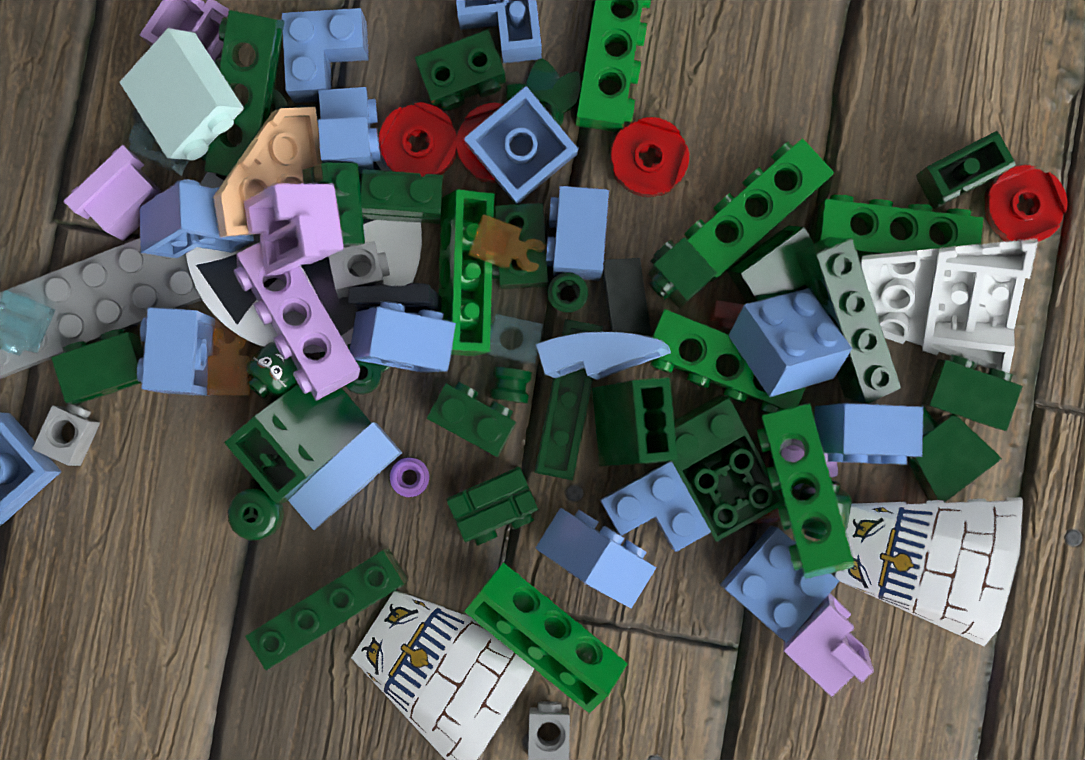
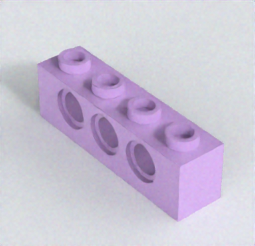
(317, 376)

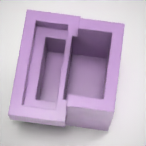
(189, 16)
(114, 194)
(296, 224)
(828, 648)

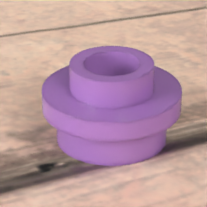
(398, 483)

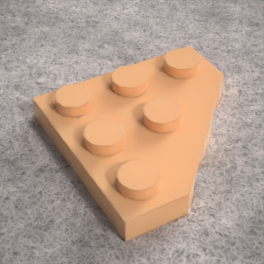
(275, 156)

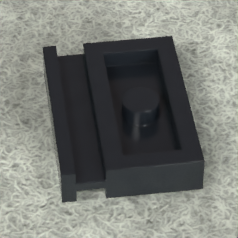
(413, 296)

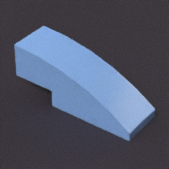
(598, 353)
(344, 475)

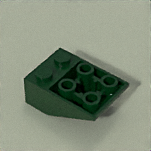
(296, 439)
(722, 468)

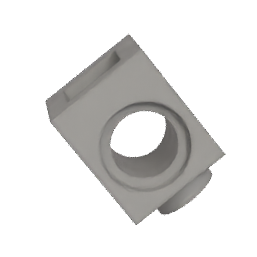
(344, 259)
(50, 437)
(549, 750)

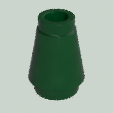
(571, 281)

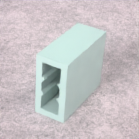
(181, 95)

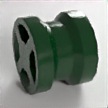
(510, 385)

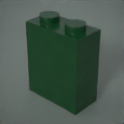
(634, 422)

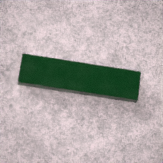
(565, 416)

